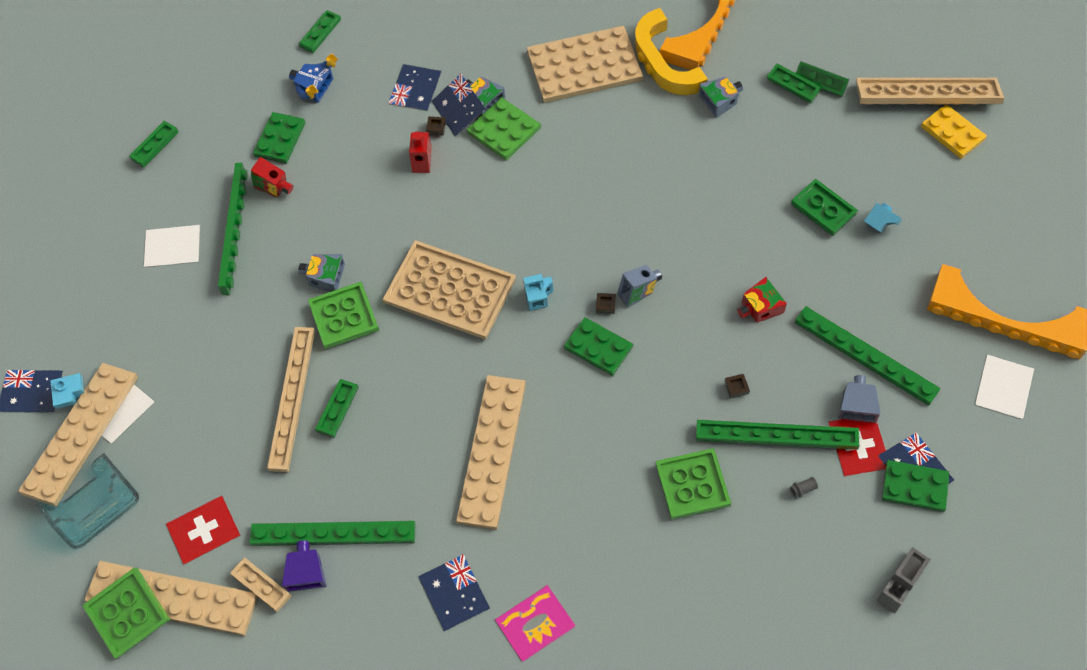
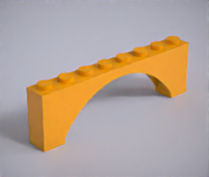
(690, 49)
(955, 300)

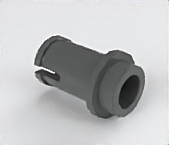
(803, 487)

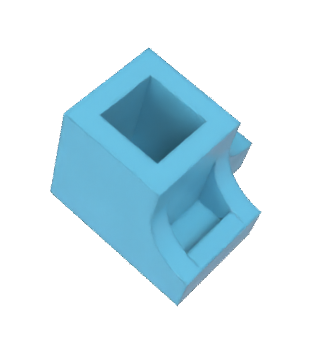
(881, 217)
(536, 291)
(66, 390)

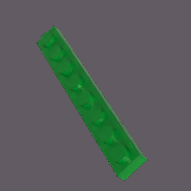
(232, 231)
(867, 355)
(777, 434)
(333, 533)

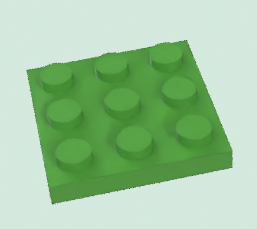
(504, 128)
(343, 315)
(693, 483)
(126, 612)

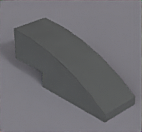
(903, 580)

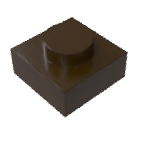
(436, 125)
(605, 303)
(737, 385)

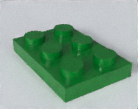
(279, 137)
(824, 207)
(598, 346)
(915, 485)

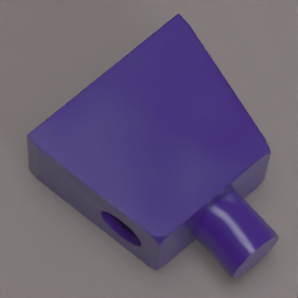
(303, 569)

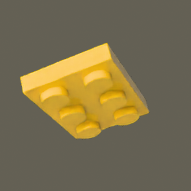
(953, 131)

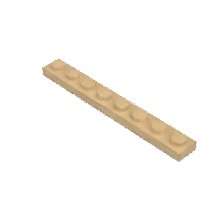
(291, 400)

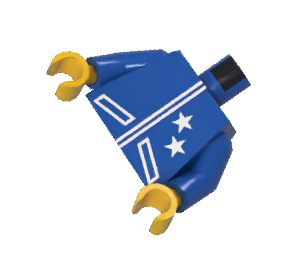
(314, 79)

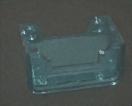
(92, 506)

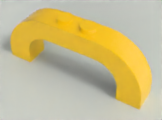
(668, 79)

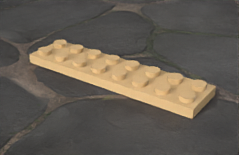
(929, 91)
(78, 435)
(491, 452)
(187, 599)

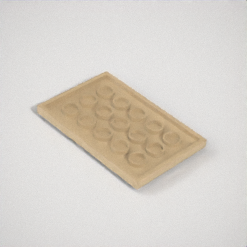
(584, 64)
(450, 289)

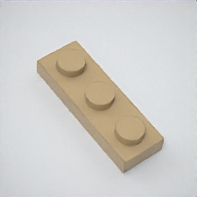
(261, 584)

